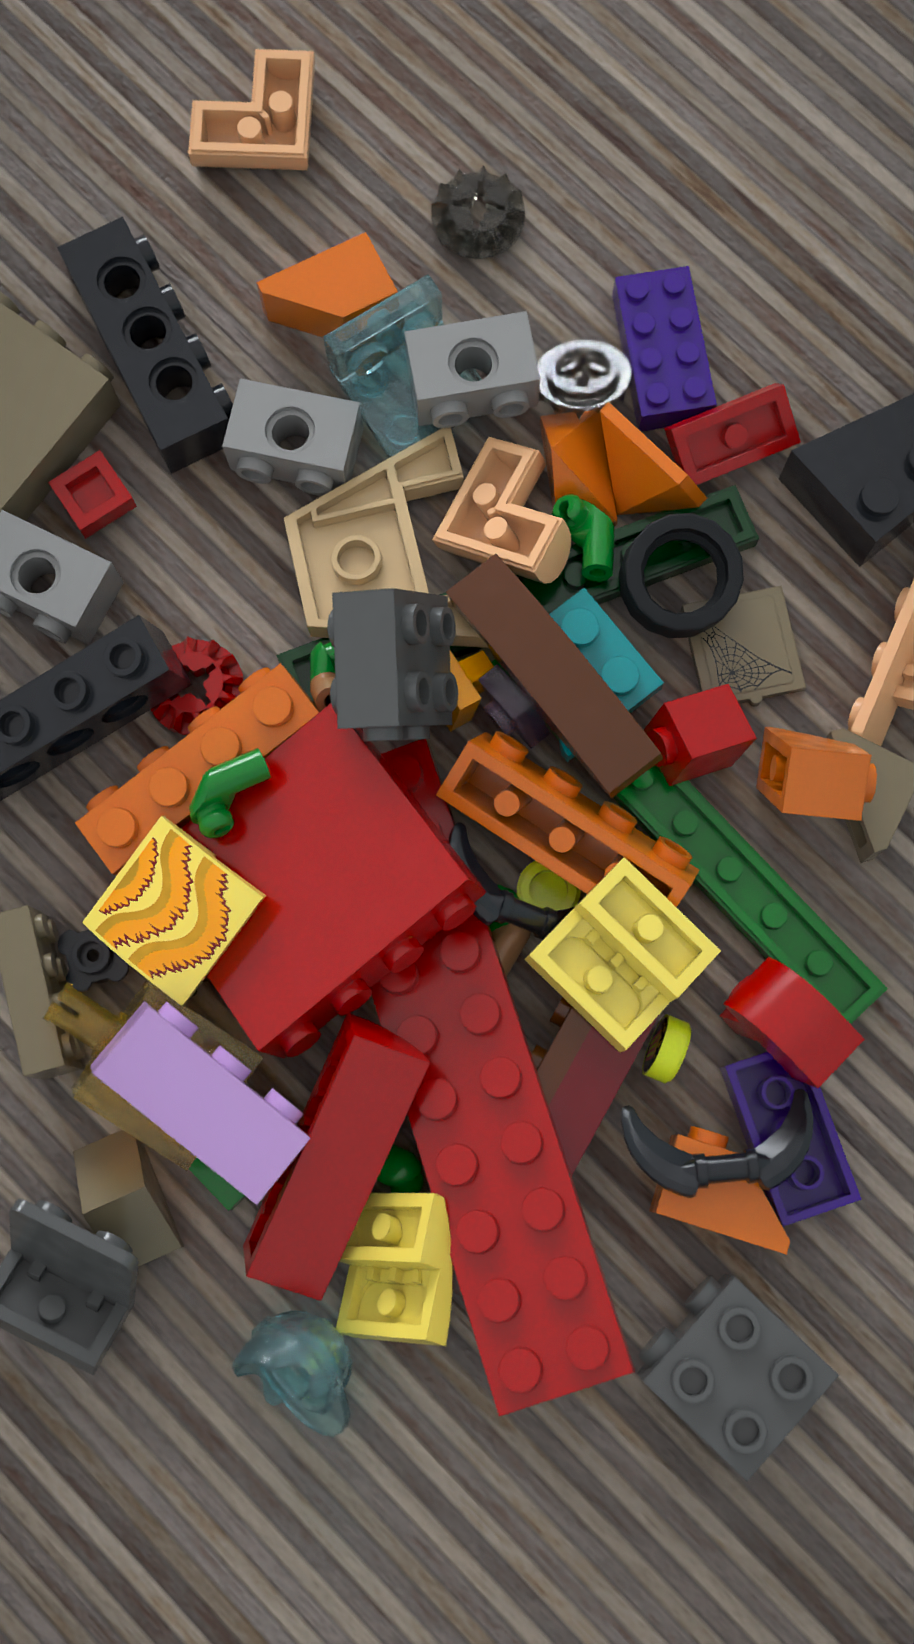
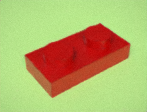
(734, 434)

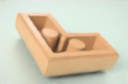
(263, 132)
(492, 517)

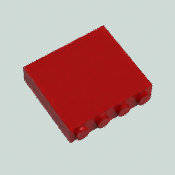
(347, 882)

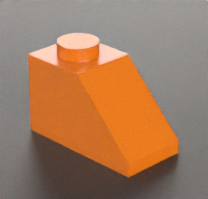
(327, 288)
(815, 775)
(724, 1208)

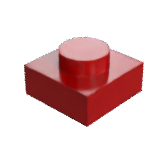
(92, 494)

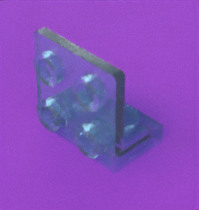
(372, 367)

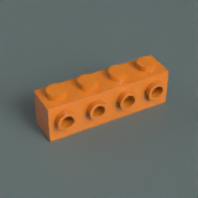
(261, 717)
(555, 822)

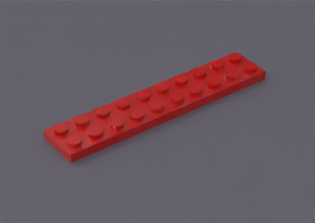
(497, 1158)

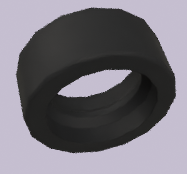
(715, 542)

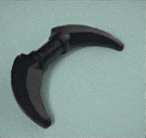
(501, 904)
(686, 1173)

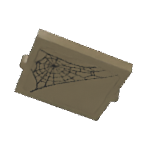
(749, 649)

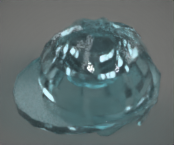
(303, 1366)

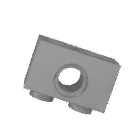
(495, 345)
(269, 414)
(81, 589)

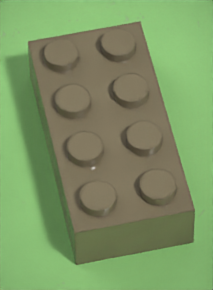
(31, 983)

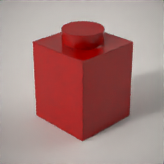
(700, 734)

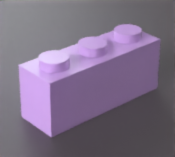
(202, 1099)

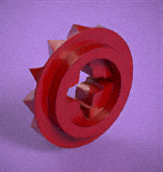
(221, 686)

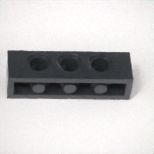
(103, 267)
(85, 701)

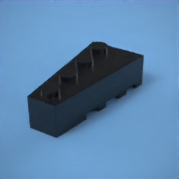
(859, 479)

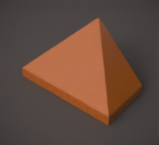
(578, 459)
(642, 473)

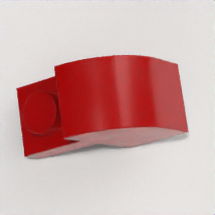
(791, 1022)

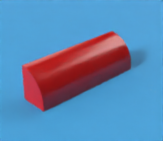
(351, 1130)

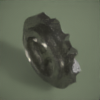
(499, 226)
(564, 363)

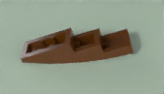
(554, 676)

